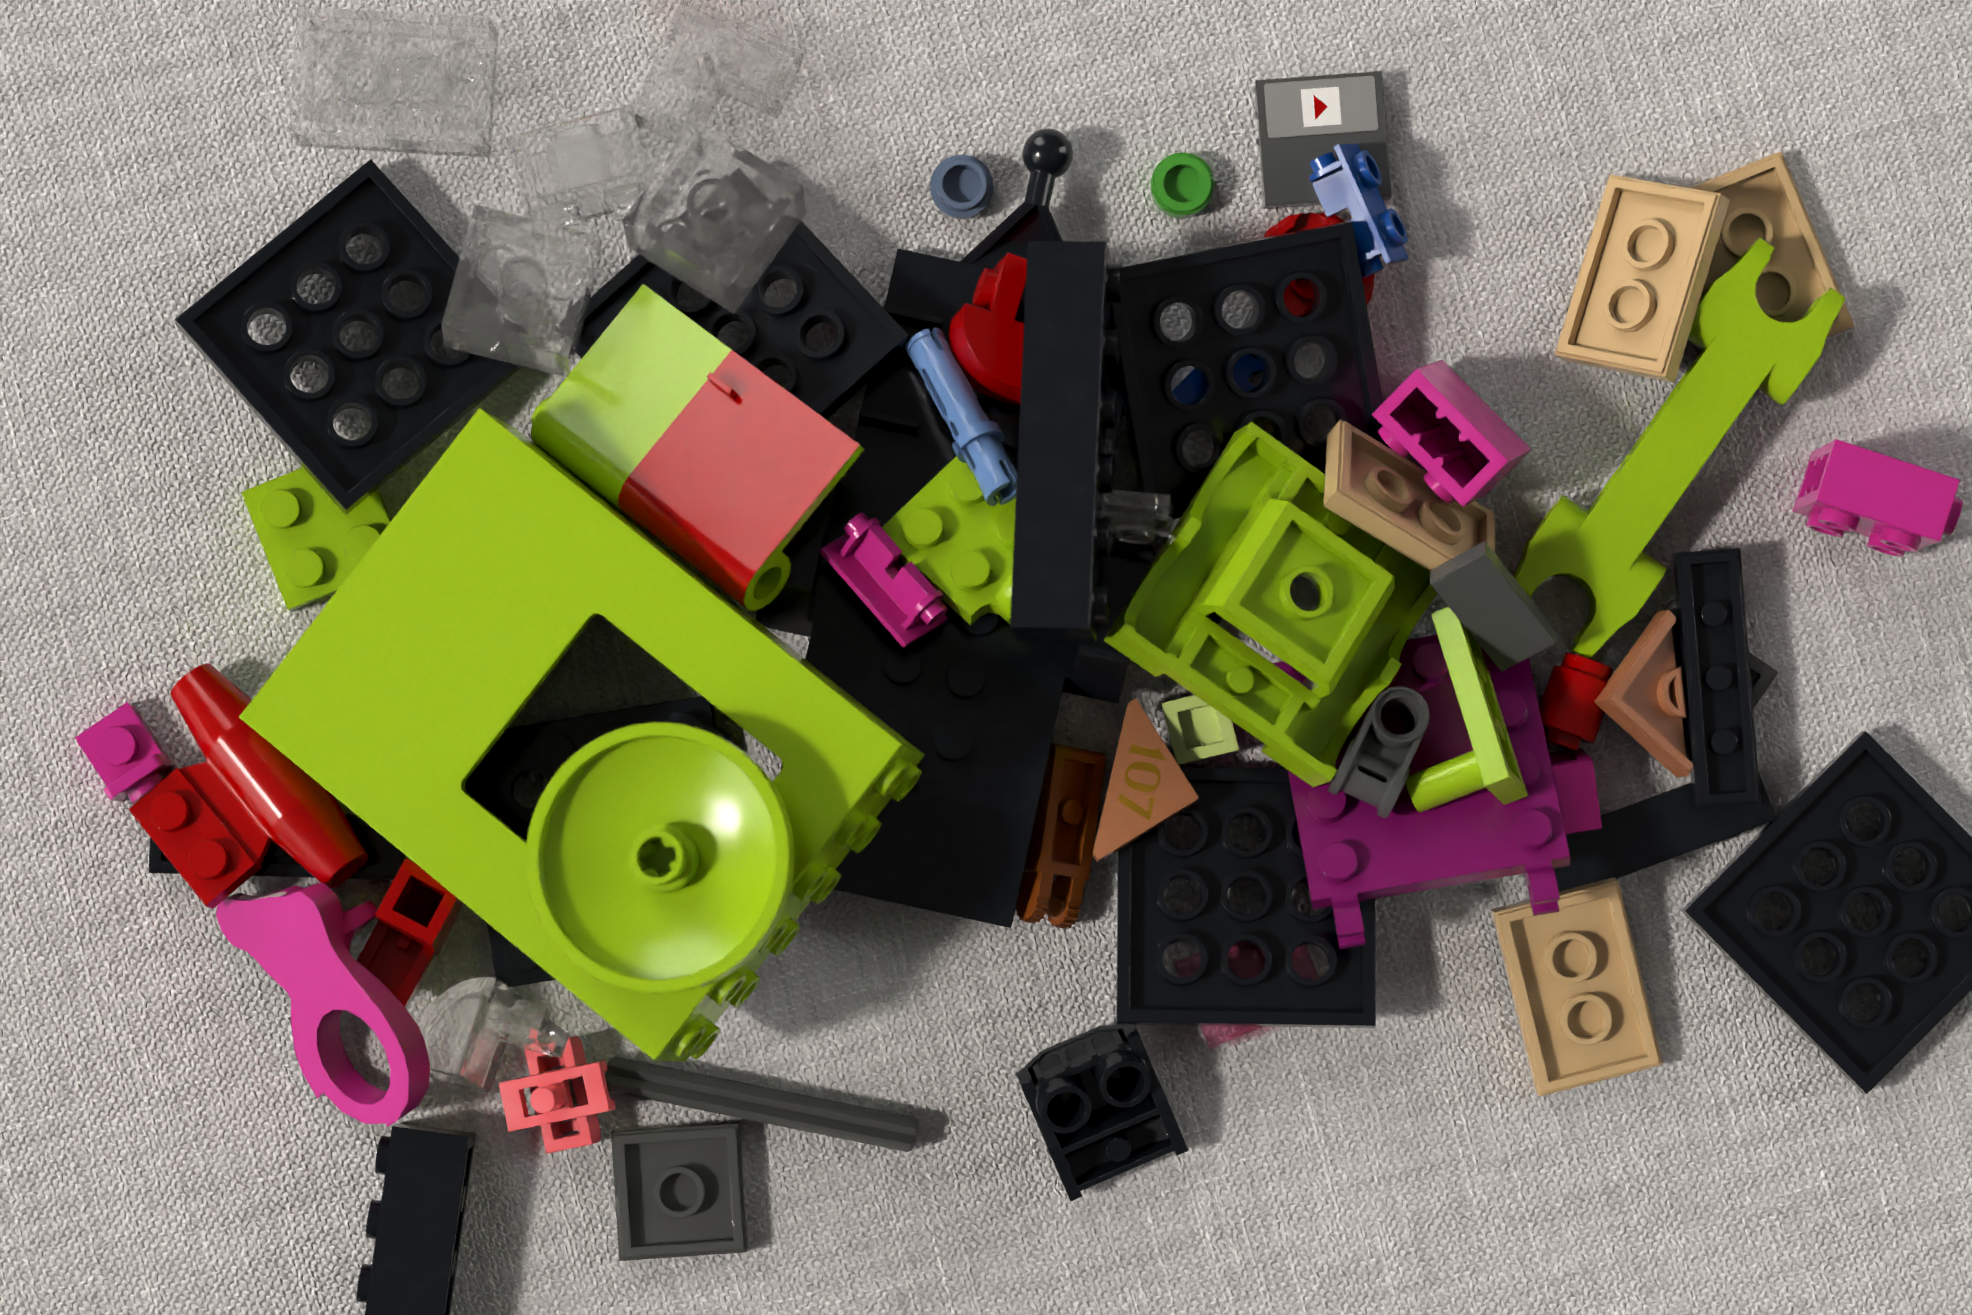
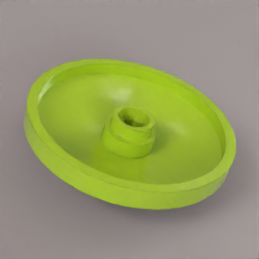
(660, 858)

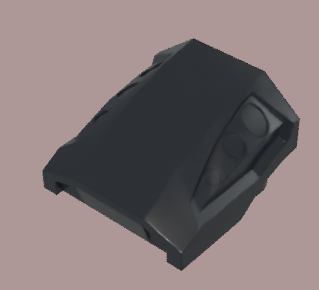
(1099, 1106)

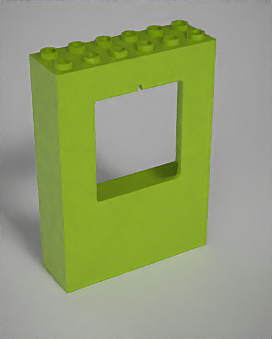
(461, 626)

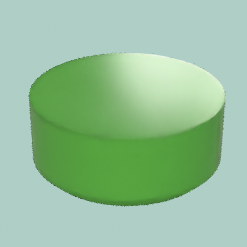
(1182, 185)

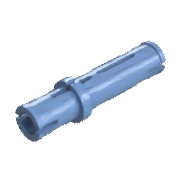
(974, 434)

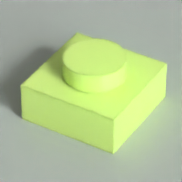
(1197, 730)

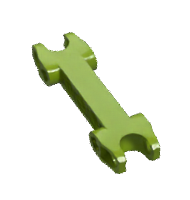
(1737, 356)

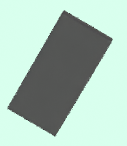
(1493, 606)

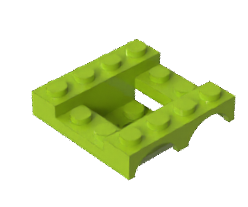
(1236, 555)

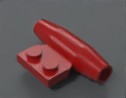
(227, 811)

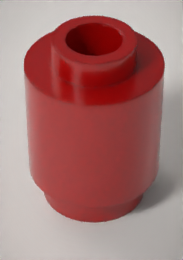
(1569, 704)

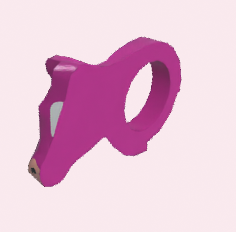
(306, 949)

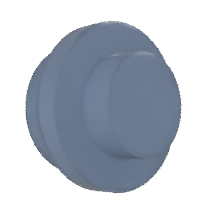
(961, 186)

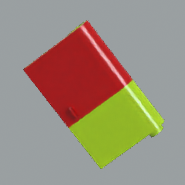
(694, 446)

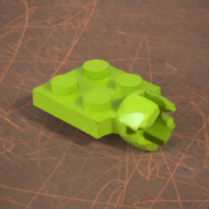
(959, 542)

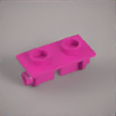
(893, 592)

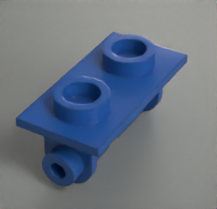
(1353, 186)

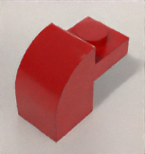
(989, 338)
(409, 930)

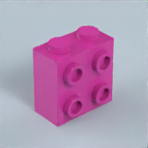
(1449, 434)
(1877, 497)

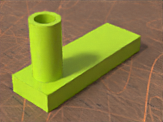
(1493, 759)

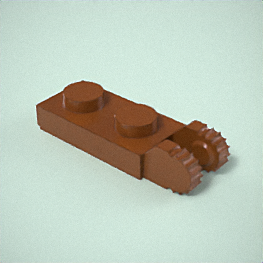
(1062, 837)

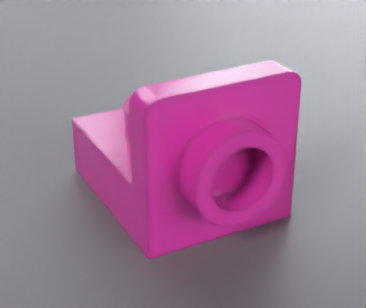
(125, 754)

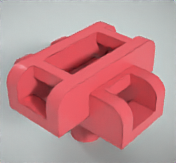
(553, 1098)

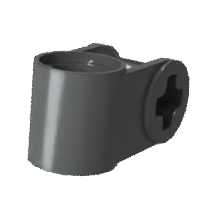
(1378, 760)

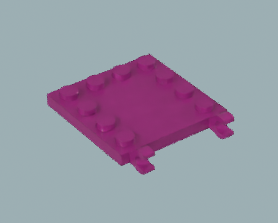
(1474, 838)

